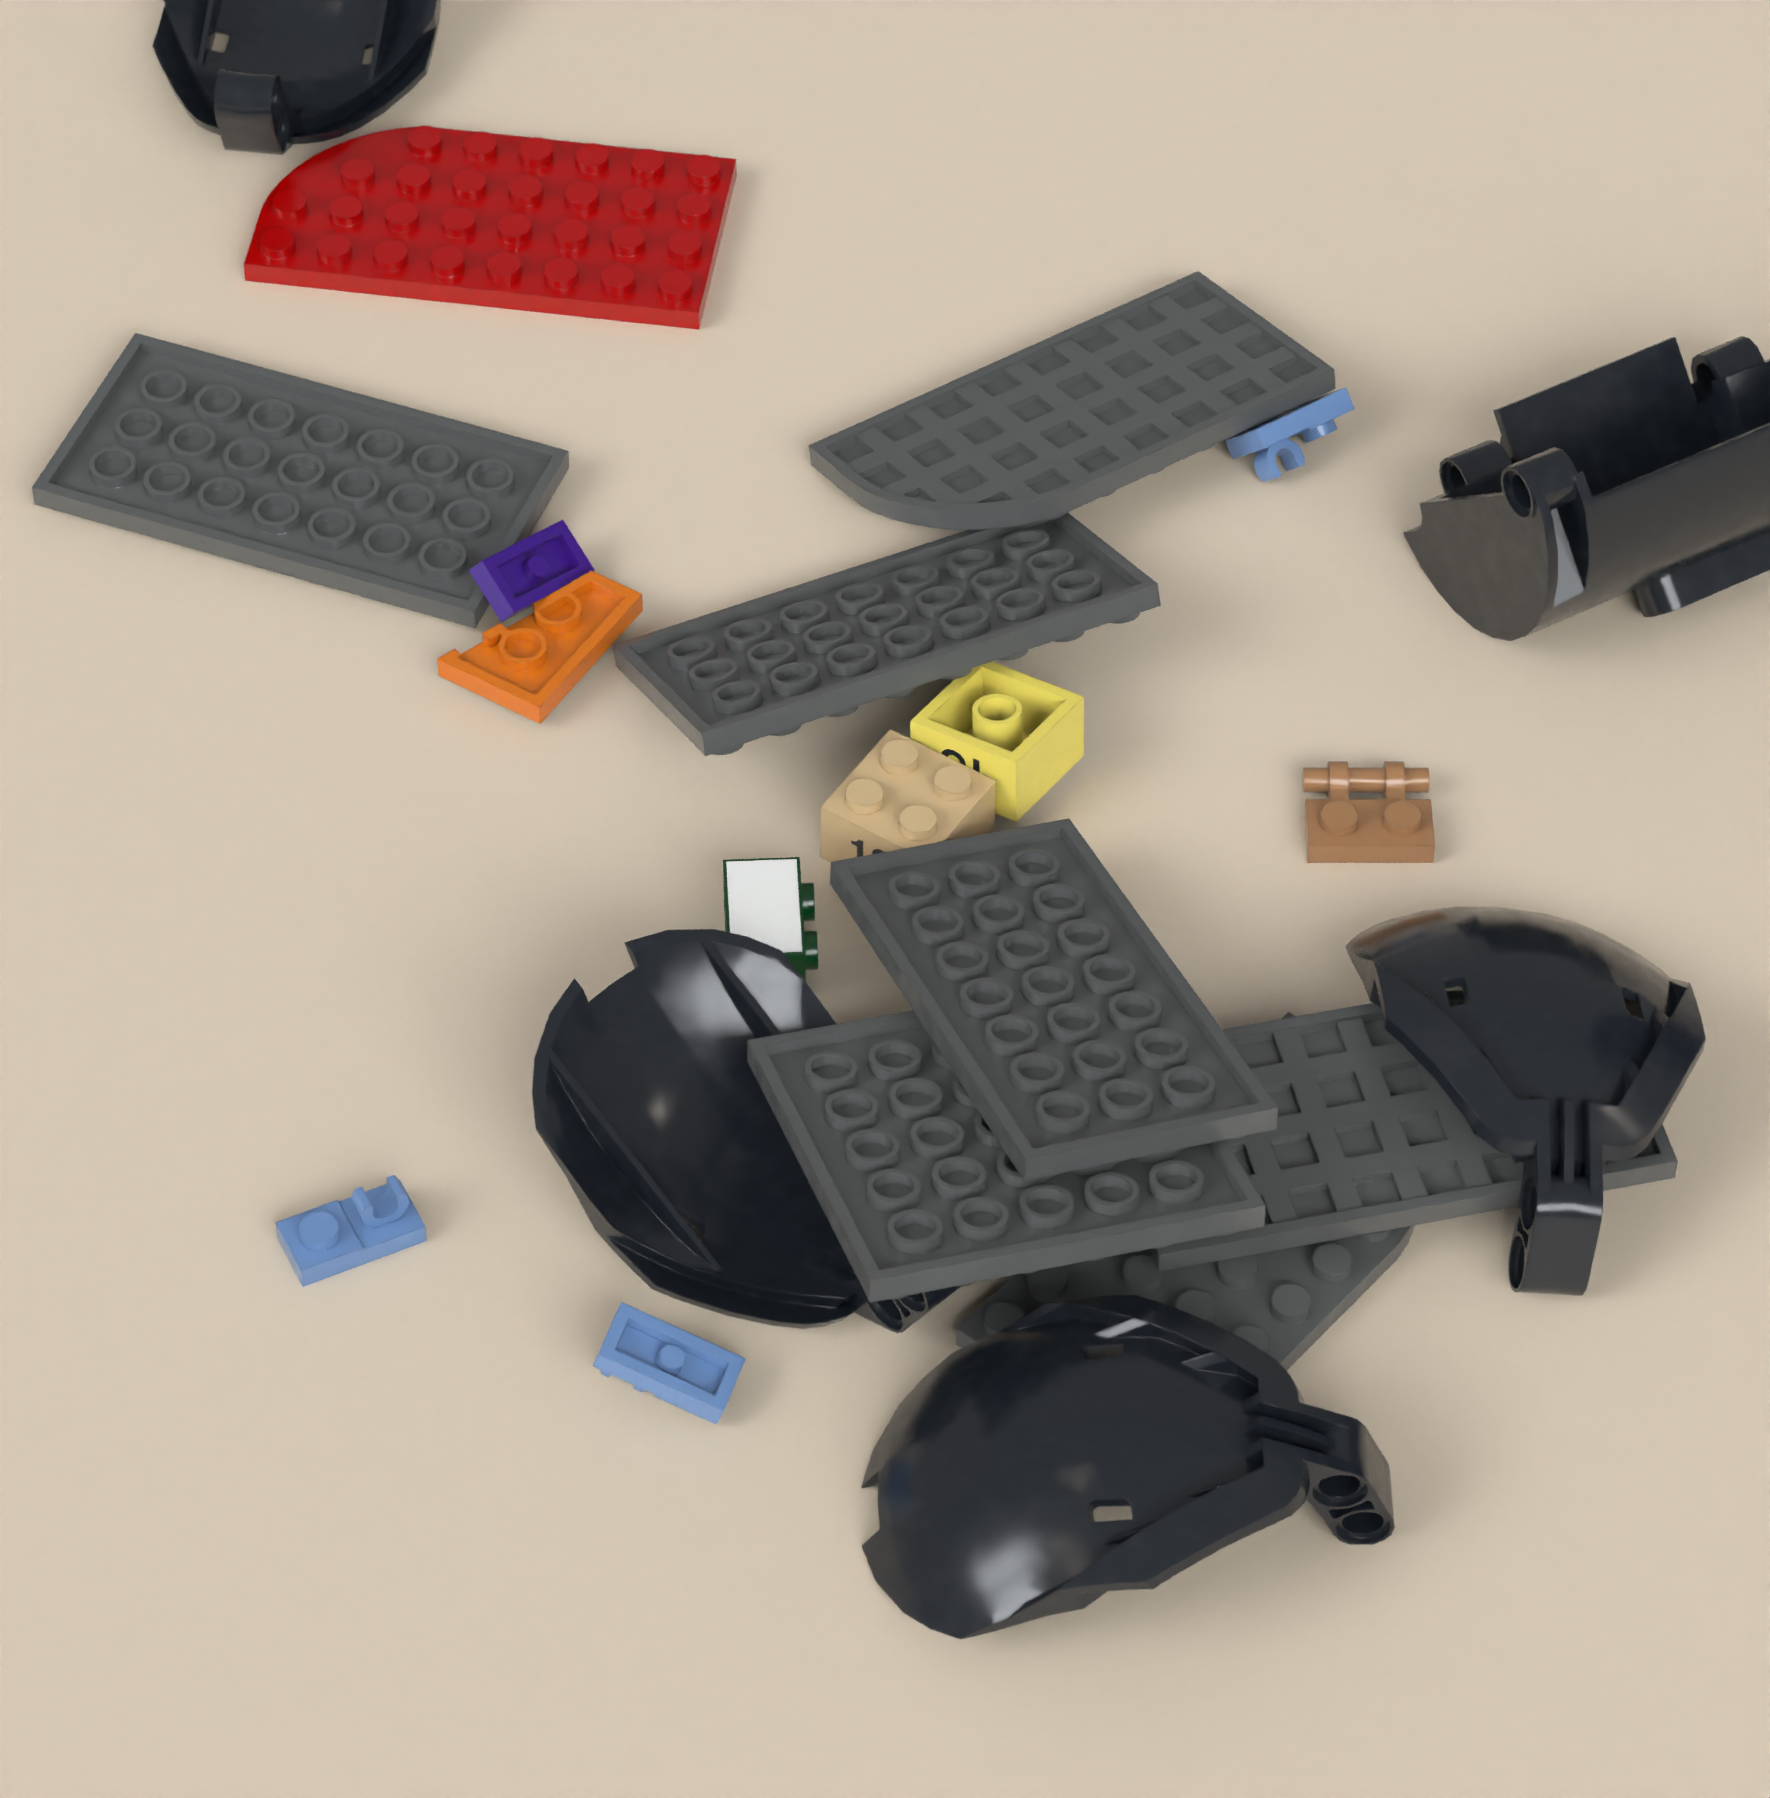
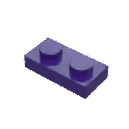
(530, 570)

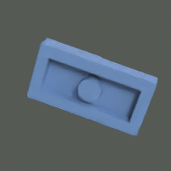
(1272, 436)
(350, 1231)
(669, 1363)

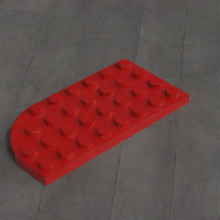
(501, 224)

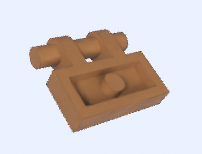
(1368, 828)

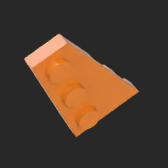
(548, 651)

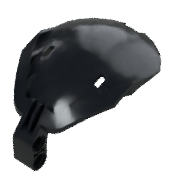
(293, 65)
(1553, 1057)
(672, 1133)
(1088, 1408)

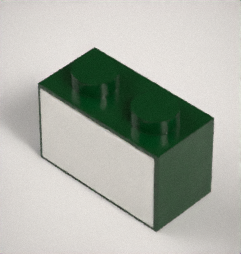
(770, 905)

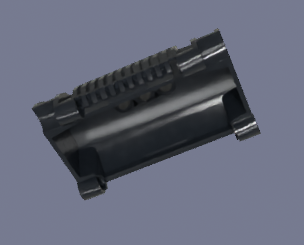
(1608, 493)

